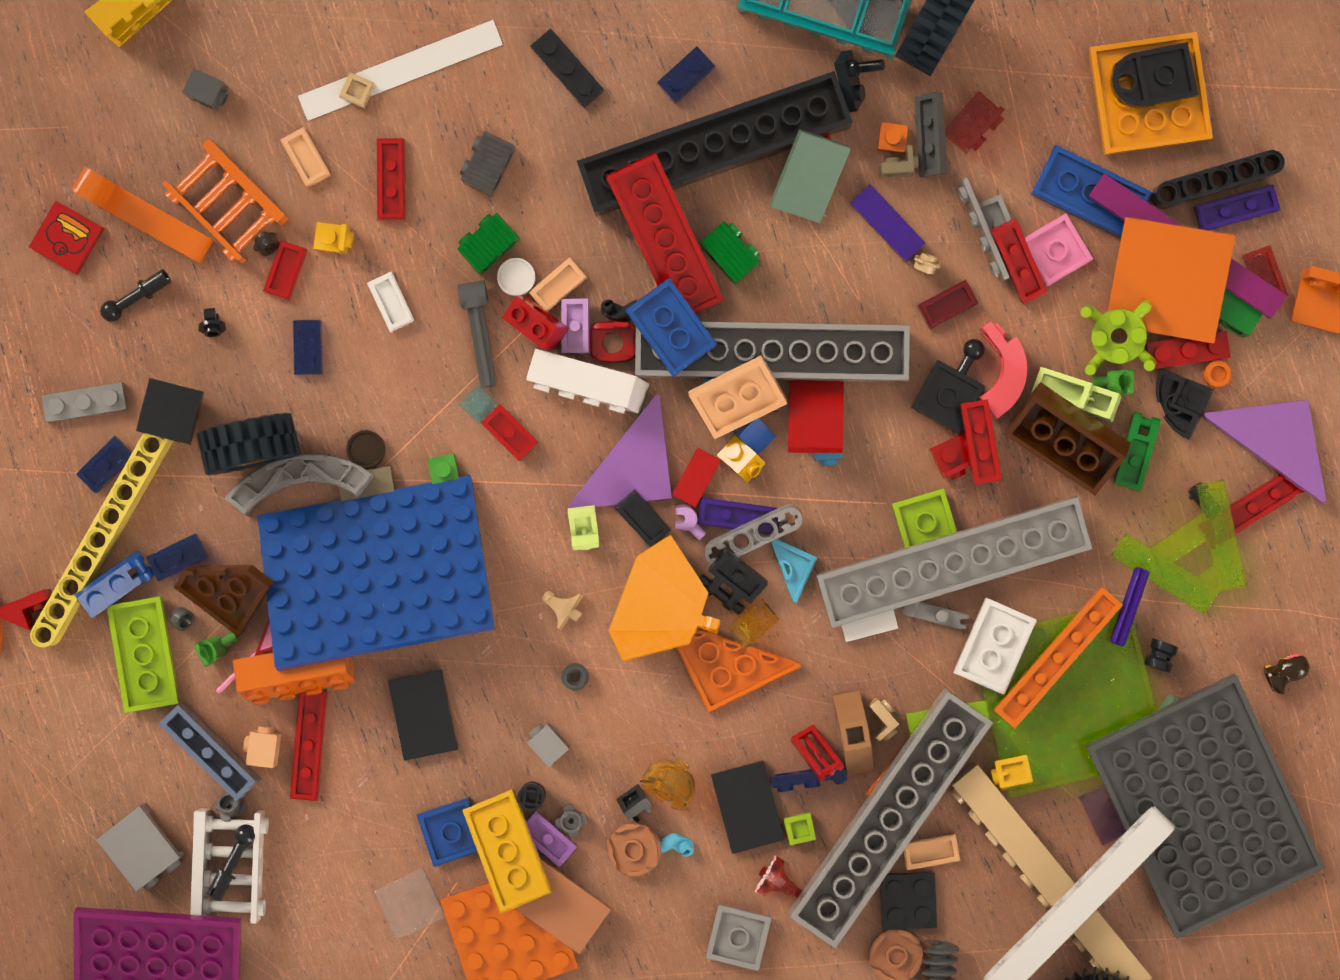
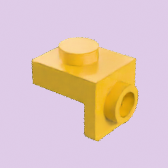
(741, 459)

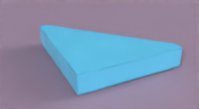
(795, 566)

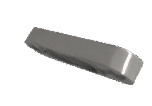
(751, 531)

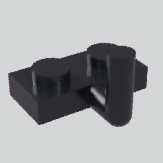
(848, 77)

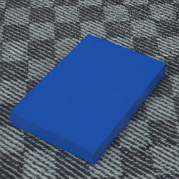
(671, 327)

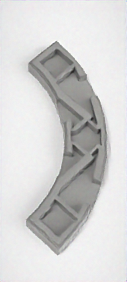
(297, 470)

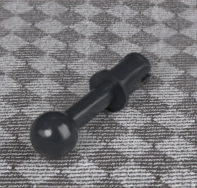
(112, 310)
(244, 837)

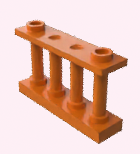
(232, 176)

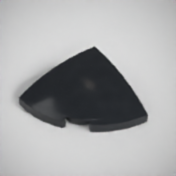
(1182, 401)

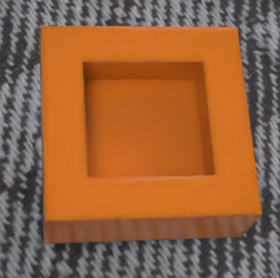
(892, 138)

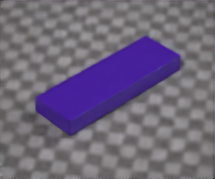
(1237, 208)
(887, 223)
(733, 514)

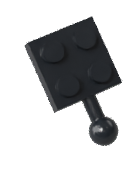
(949, 388)

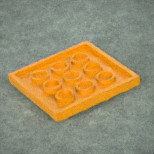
(1154, 126)

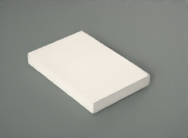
(994, 646)

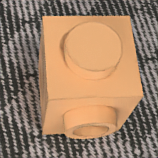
(262, 747)

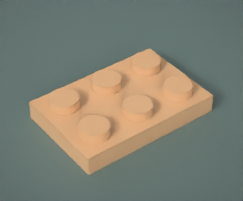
(738, 397)

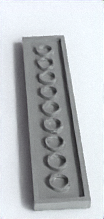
(953, 561)

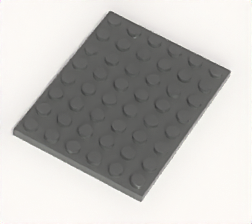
(1222, 791)

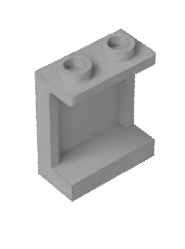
(140, 849)

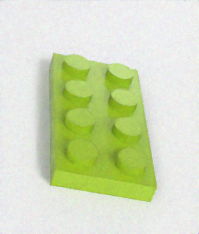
(143, 654)

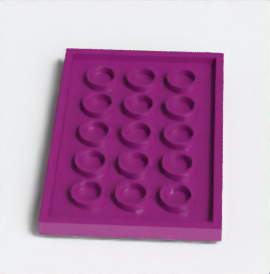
(155, 946)

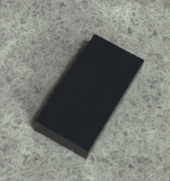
(642, 518)

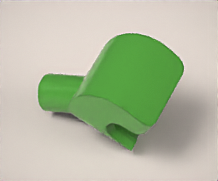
(1117, 381)
(214, 648)

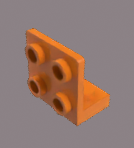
(1318, 300)

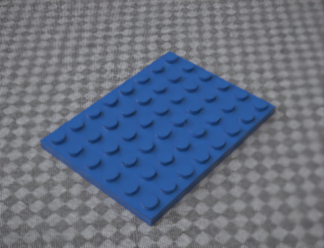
(375, 573)

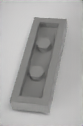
(84, 402)

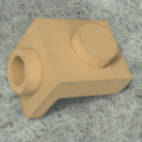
(884, 713)

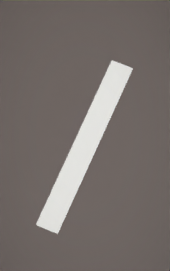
(406, 67)

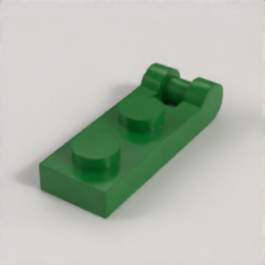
(1134, 468)

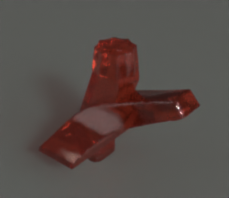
(776, 880)

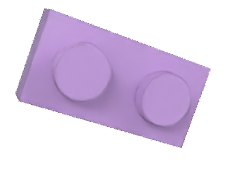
(576, 316)

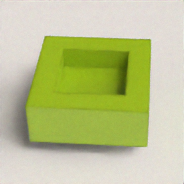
(799, 828)

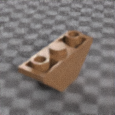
(853, 733)

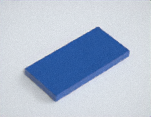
(1070, 180)

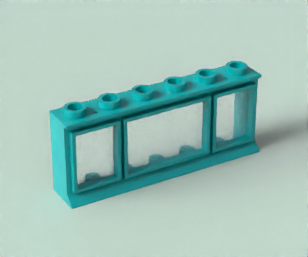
(864, 23)

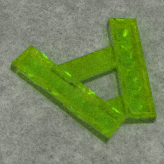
(1213, 525)

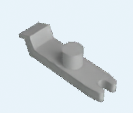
(935, 614)

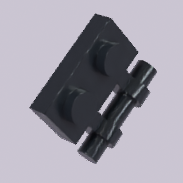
(736, 575)

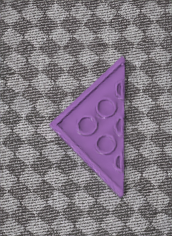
(1280, 438)
(634, 463)

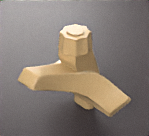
(563, 607)

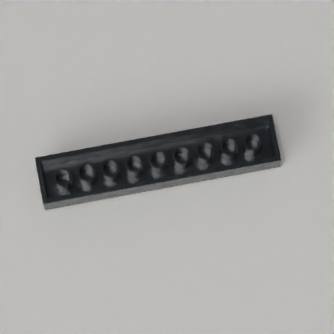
(725, 138)

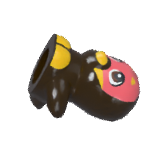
(1287, 670)

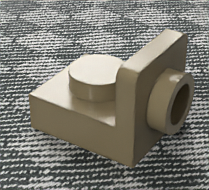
(896, 168)

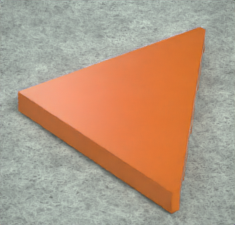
(727, 670)

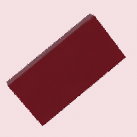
(947, 304)

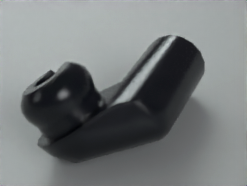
(615, 311)

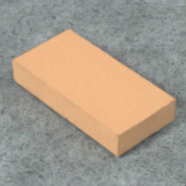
(305, 157)
(558, 285)
(931, 851)

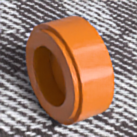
(1217, 374)

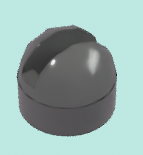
(185, 622)

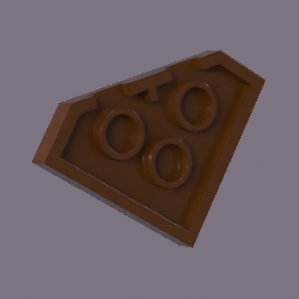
(226, 592)

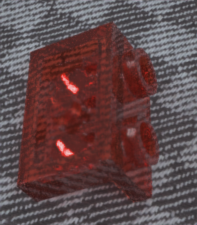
(972, 123)

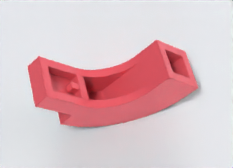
(1012, 370)

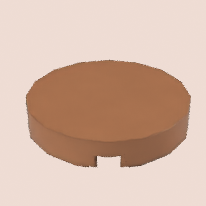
(634, 849)
(896, 955)

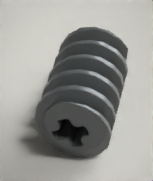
(941, 960)

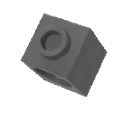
(206, 90)

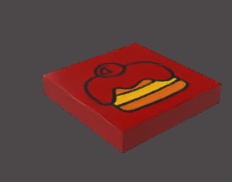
(66, 237)

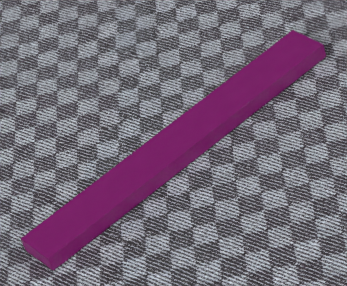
(1240, 280)

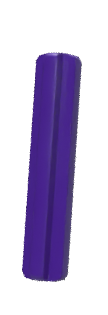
(1130, 606)

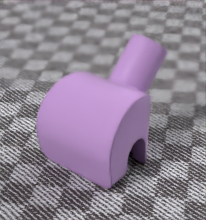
(690, 521)

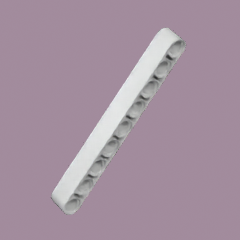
(1083, 897)

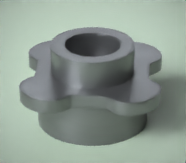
(223, 802)
(571, 828)

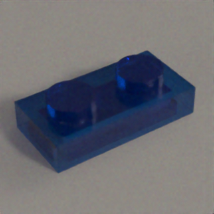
(686, 75)
(307, 347)
(105, 464)
(177, 557)

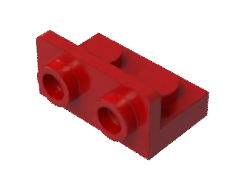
(952, 457)

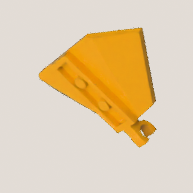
(660, 604)

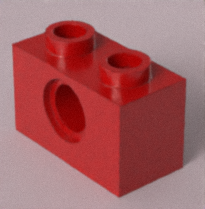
(535, 322)

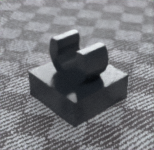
(634, 802)

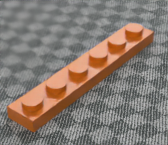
(1057, 657)

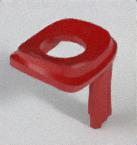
(597, 333)

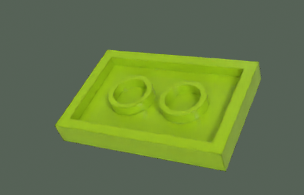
(923, 517)

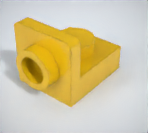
(333, 238)
(1012, 772)

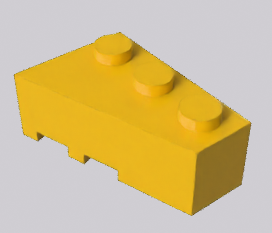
(123, 18)

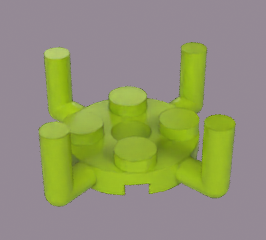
(1116, 352)

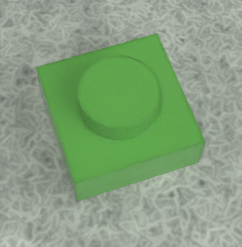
(443, 468)

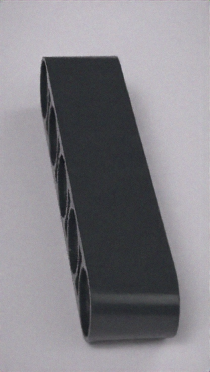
(1229, 174)

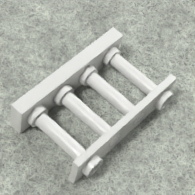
(205, 851)

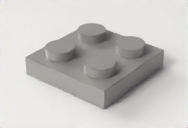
(738, 937)

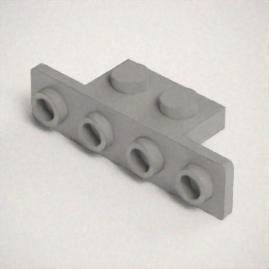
(986, 217)

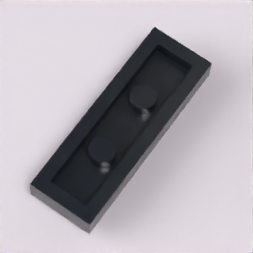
(567, 68)

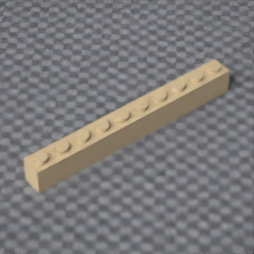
(1040, 870)

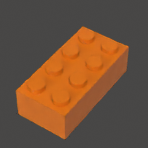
(260, 681)

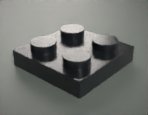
(908, 901)

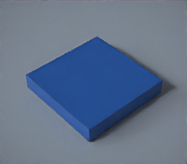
(447, 832)

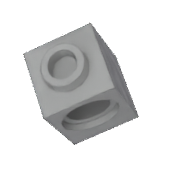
(547, 743)

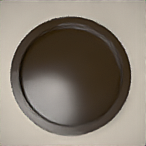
(366, 449)

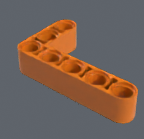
(142, 215)

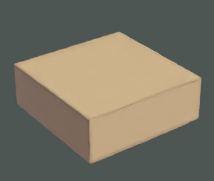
(357, 90)

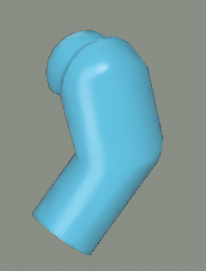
(678, 843)

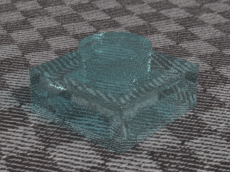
(478, 404)

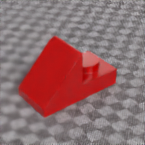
(18, 611)

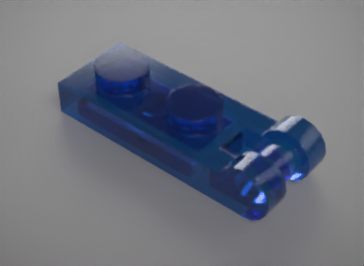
(785, 781)

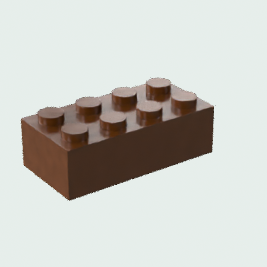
(1068, 439)

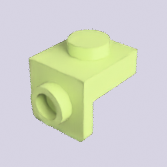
(583, 527)

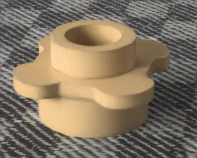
(926, 263)

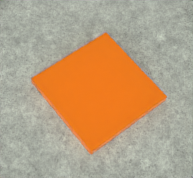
(1176, 270)

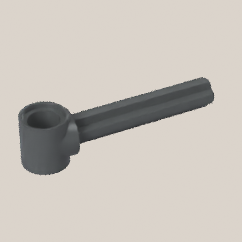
(473, 298)

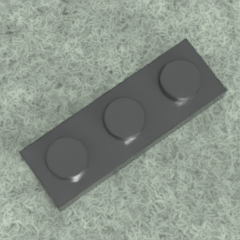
(931, 135)

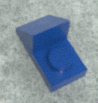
(755, 435)

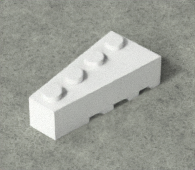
(588, 381)

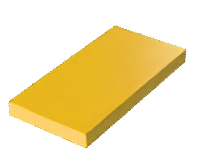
(507, 851)

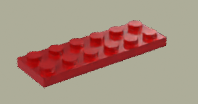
(663, 231)

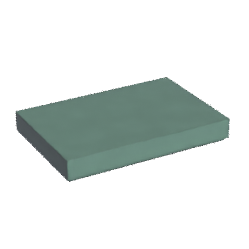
(809, 176)

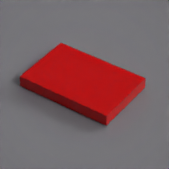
(816, 416)

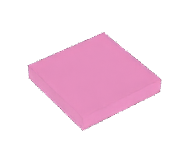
(1057, 250)

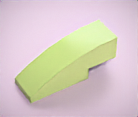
(1083, 394)

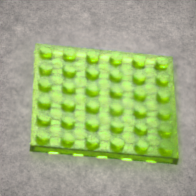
(1091, 699)

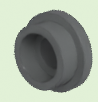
(575, 667)

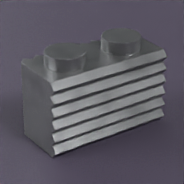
(487, 163)

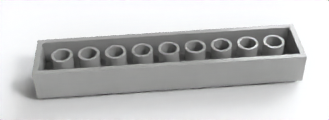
(795, 352)
(889, 818)

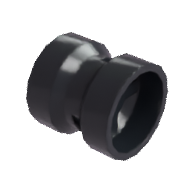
(1161, 655)
(532, 792)

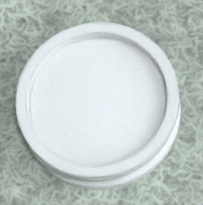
(516, 277)

